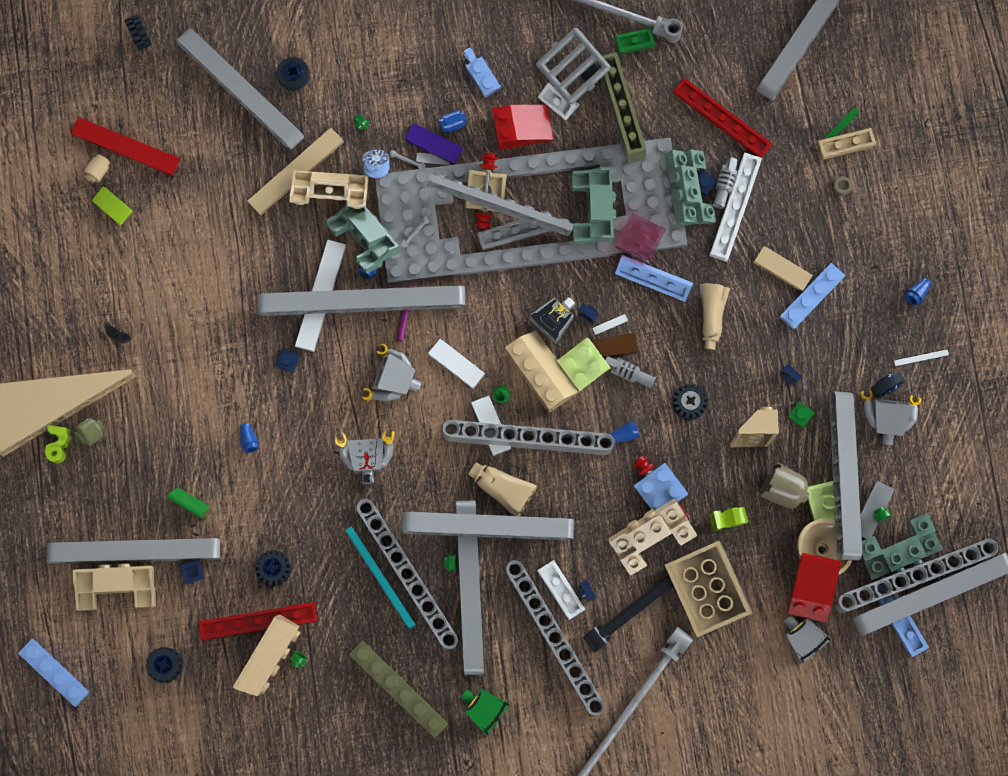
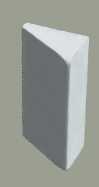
(556, 102)

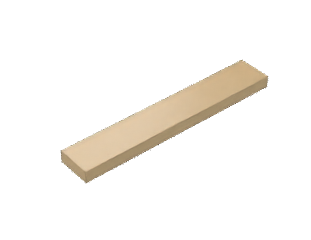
(305, 161)

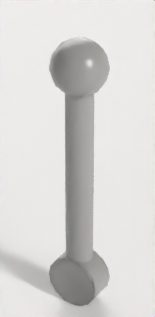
(393, 154)
(404, 243)

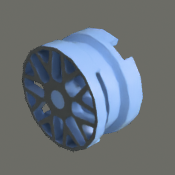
(376, 165)

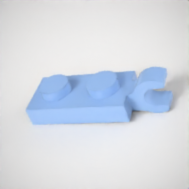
(481, 74)

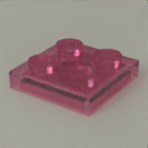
(640, 238)

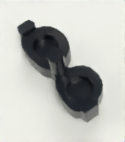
(113, 332)

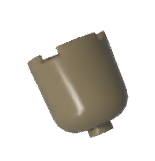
(785, 487)

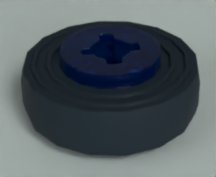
(294, 80)
(887, 384)

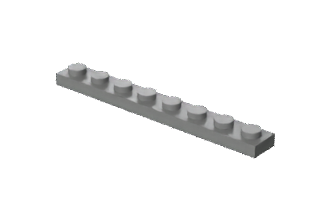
(495, 203)

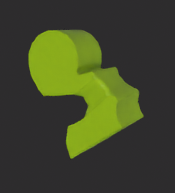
(55, 451)
(728, 519)

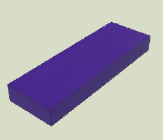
(433, 144)

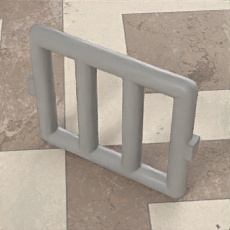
(595, 56)

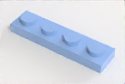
(653, 278)
(812, 296)
(905, 629)
(54, 672)

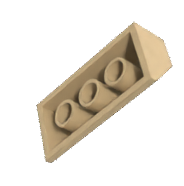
(541, 370)
(758, 430)

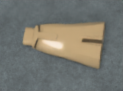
(713, 303)
(505, 489)

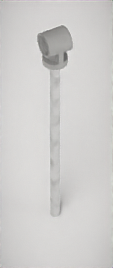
(660, 26)
(678, 642)

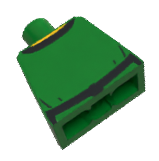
(484, 709)

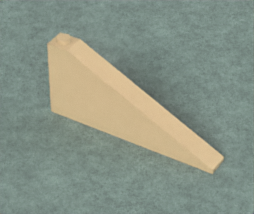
(35, 404)

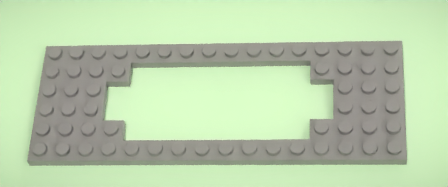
(407, 200)

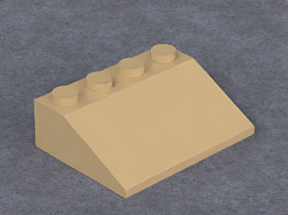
(708, 589)
(267, 656)

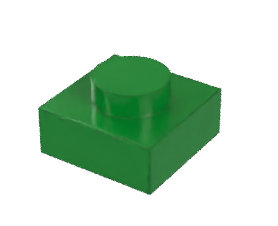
(800, 414)

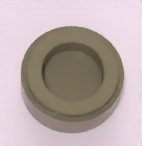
(842, 186)

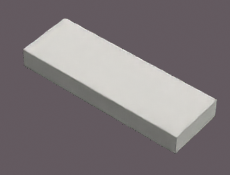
(456, 363)
(486, 414)
(561, 590)

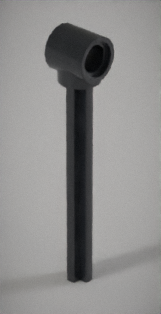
(600, 635)

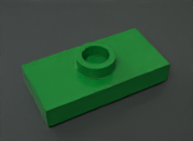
(634, 41)

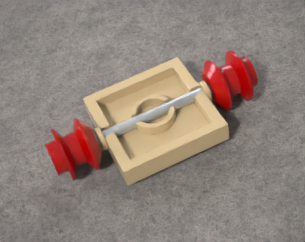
(487, 183)

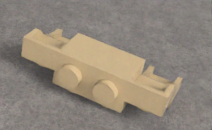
(329, 186)
(648, 531)
(114, 580)

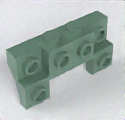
(685, 187)
(599, 205)
(368, 233)
(896, 557)

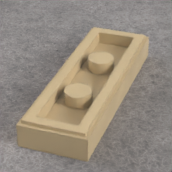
(846, 143)
(783, 269)

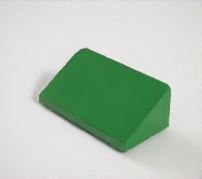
(188, 502)

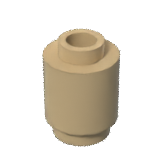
(96, 169)

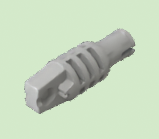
(725, 182)
(629, 372)

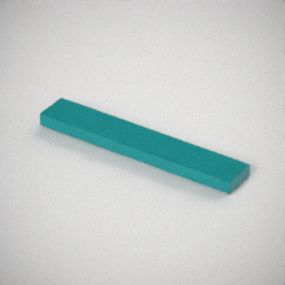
(380, 578)

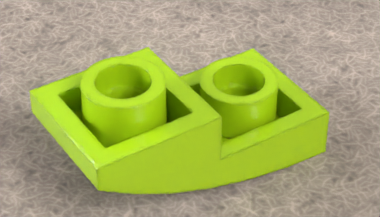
(112, 205)

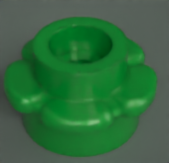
(361, 122)
(501, 394)
(881, 514)
(451, 562)
(297, 659)

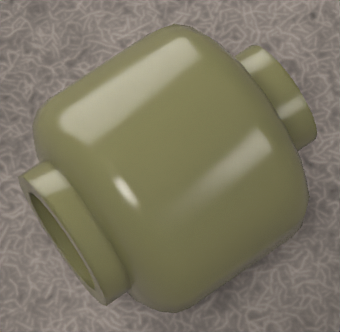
(89, 432)

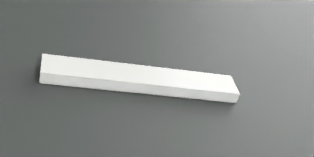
(735, 207)
(324, 281)

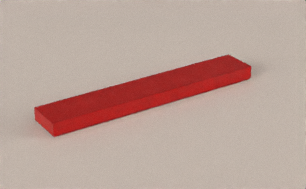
(722, 118)
(125, 146)
(255, 621)

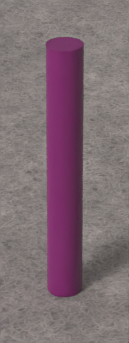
(403, 322)

